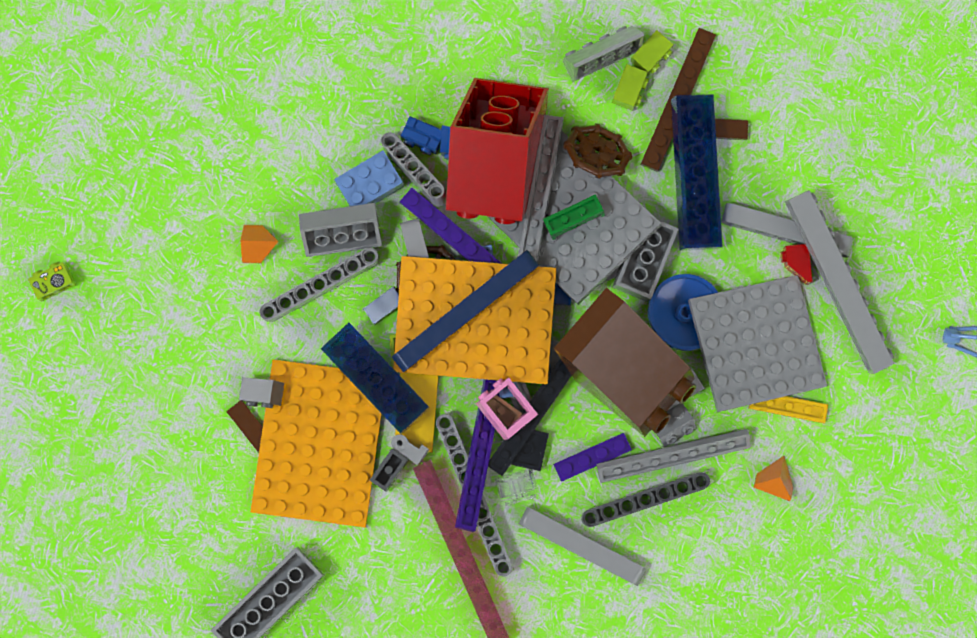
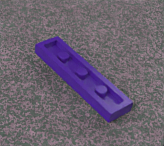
(590, 457)

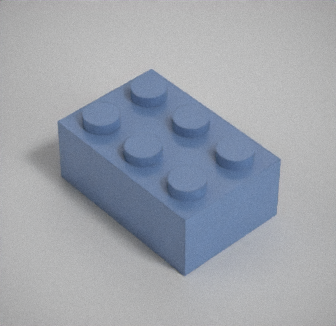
(369, 181)

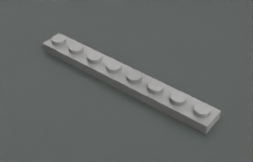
(541, 185)
(673, 455)

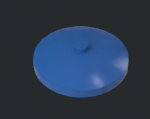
(670, 310)

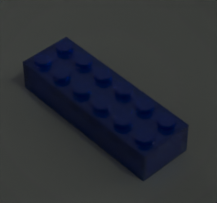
(375, 378)

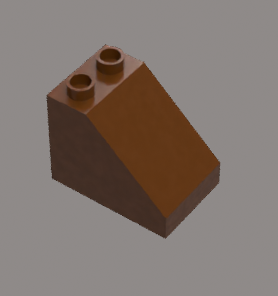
(625, 364)

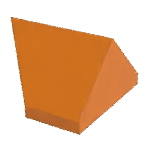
(256, 243)
(775, 480)

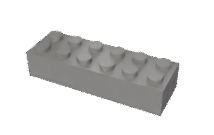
(270, 598)

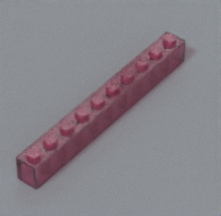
(460, 551)

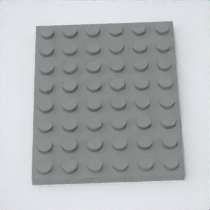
(597, 247)

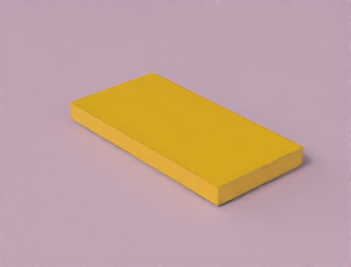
(423, 429)

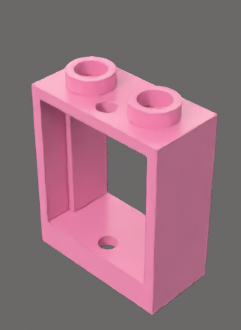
(505, 432)

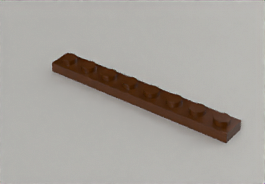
(683, 86)

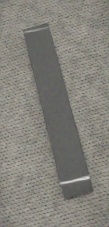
(654, 496)

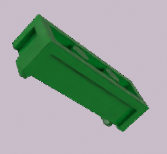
(573, 216)

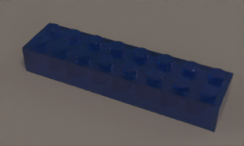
(696, 172)

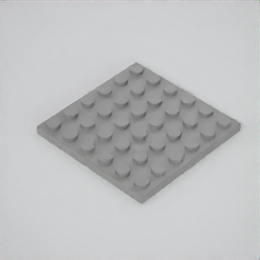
(757, 343)

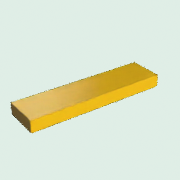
(794, 408)

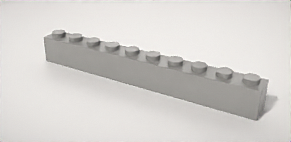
(839, 282)

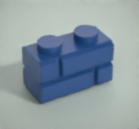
(421, 135)

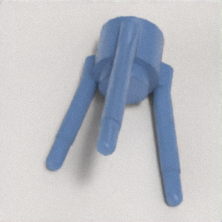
(952, 336)

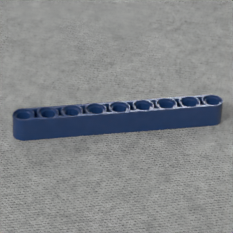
(465, 311)

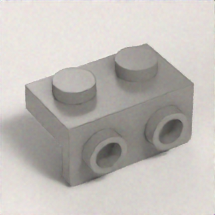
(680, 424)

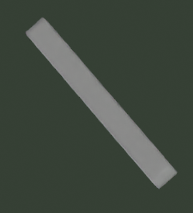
(459, 470)

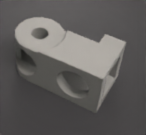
(402, 446)

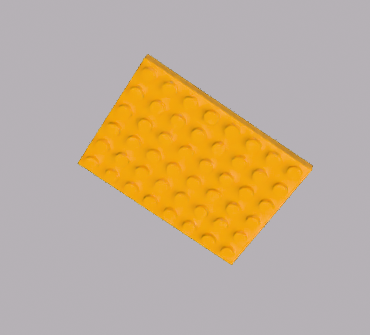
(500, 342)
(317, 448)

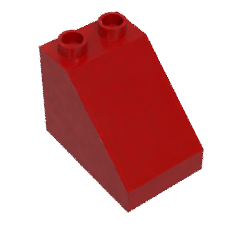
(495, 149)

